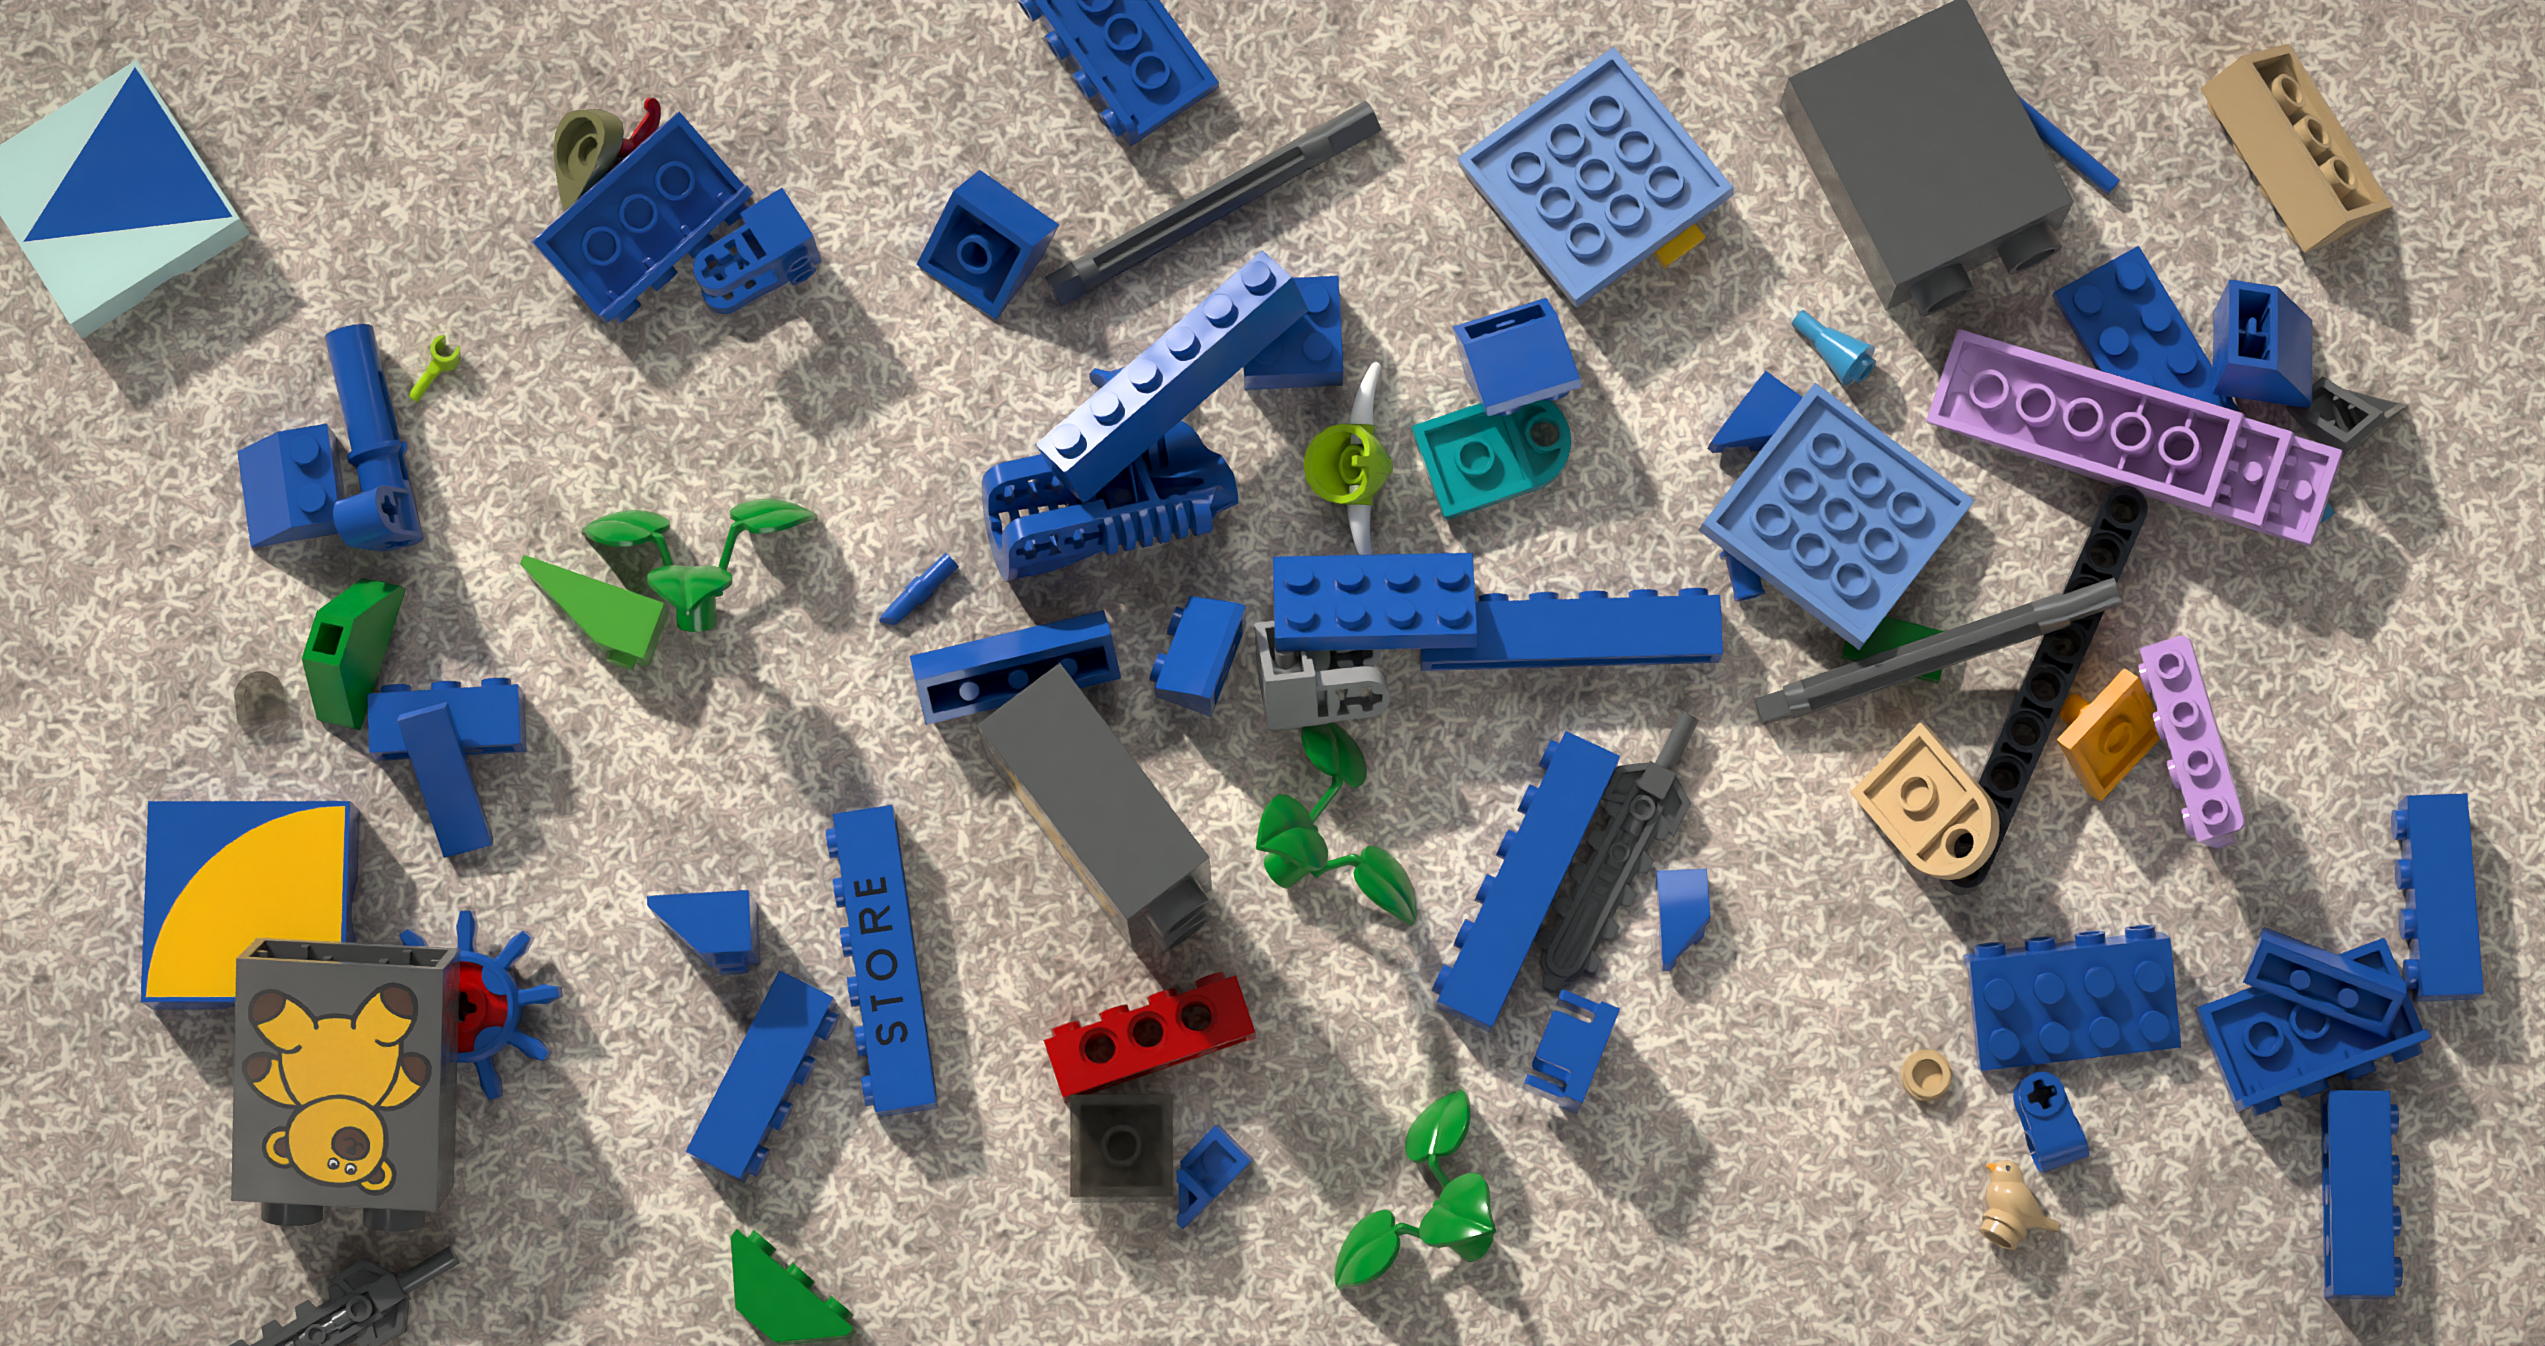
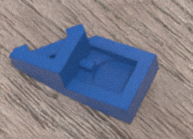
(1757, 415)
(1682, 911)
(1208, 1172)

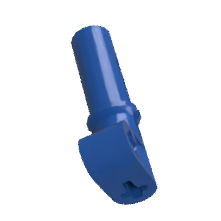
(385, 511)

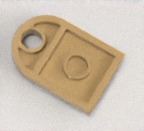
(1927, 803)

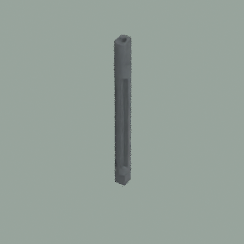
(1213, 203)
(1937, 652)

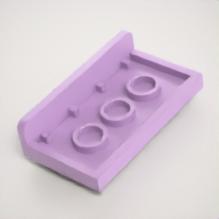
(2194, 741)

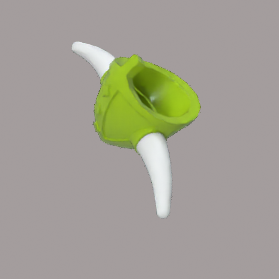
(1350, 463)

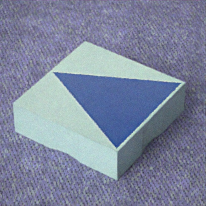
(111, 200)

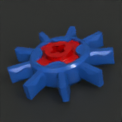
(497, 1002)

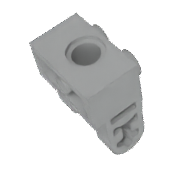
(1304, 685)

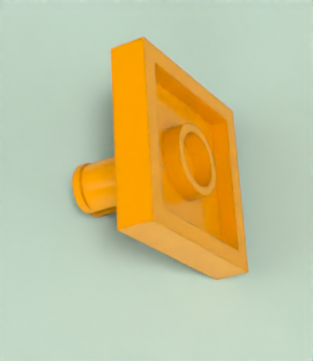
(2108, 734)

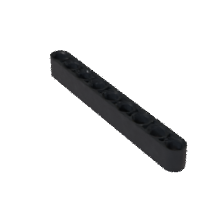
(2053, 668)

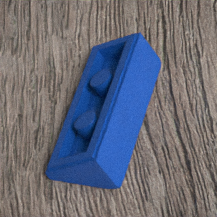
(2325, 982)

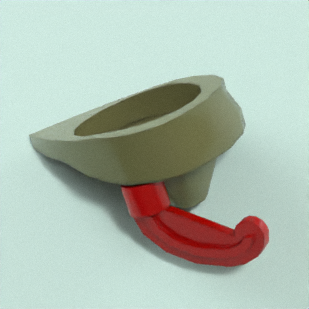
(590, 143)

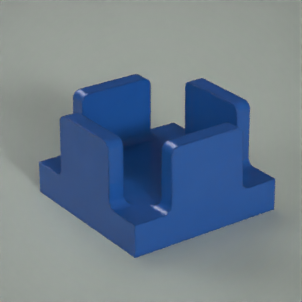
(1571, 1050)

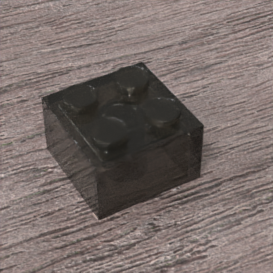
(1122, 1148)

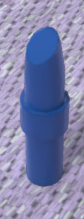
(919, 590)

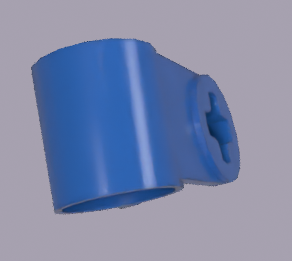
(2051, 1131)

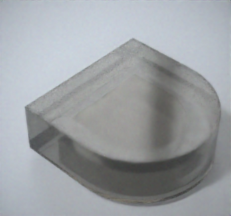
(260, 699)

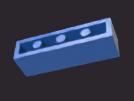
(999, 667)
(2438, 897)
(762, 1078)
(2359, 1194)

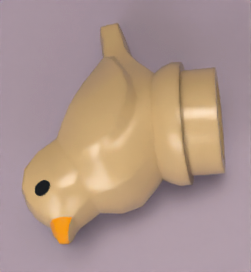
(2011, 1207)

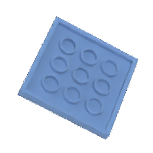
(1595, 177)
(1836, 516)

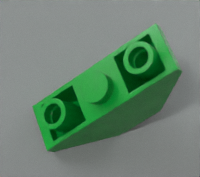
(348, 650)
(781, 1299)

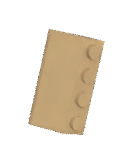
(2295, 147)

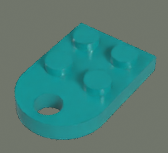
(1491, 458)

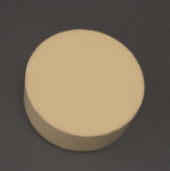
(1926, 1075)

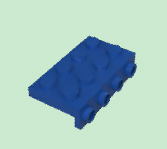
(1127, 59)
(643, 220)
(1374, 602)
(2073, 998)
(2281, 1047)

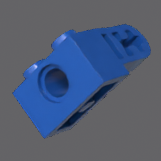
(770, 245)

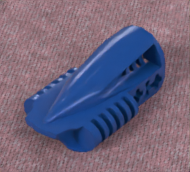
(1162, 492)

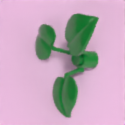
(694, 588)
(1299, 849)
(1457, 1219)

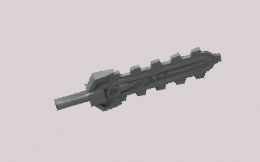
(1643, 806)
(363, 1306)

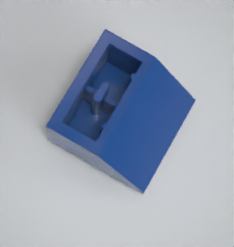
(2261, 346)
(1516, 358)

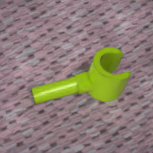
(435, 367)

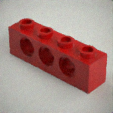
(1228, 1027)

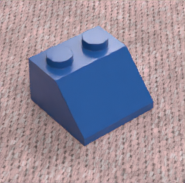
(986, 243)
(291, 485)
(1200, 653)
(714, 925)

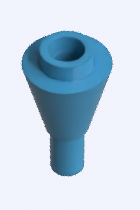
(1844, 354)

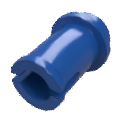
(1744, 581)

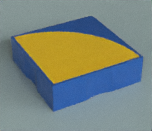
(238, 875)

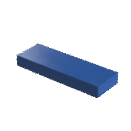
(445, 779)

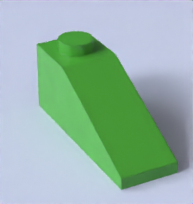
(611, 617)

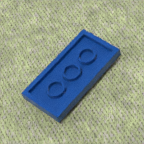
(2136, 329)

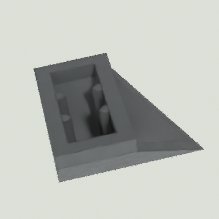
(2343, 416)

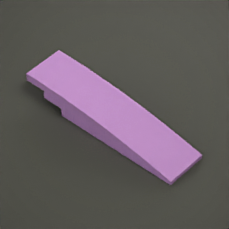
(2136, 437)

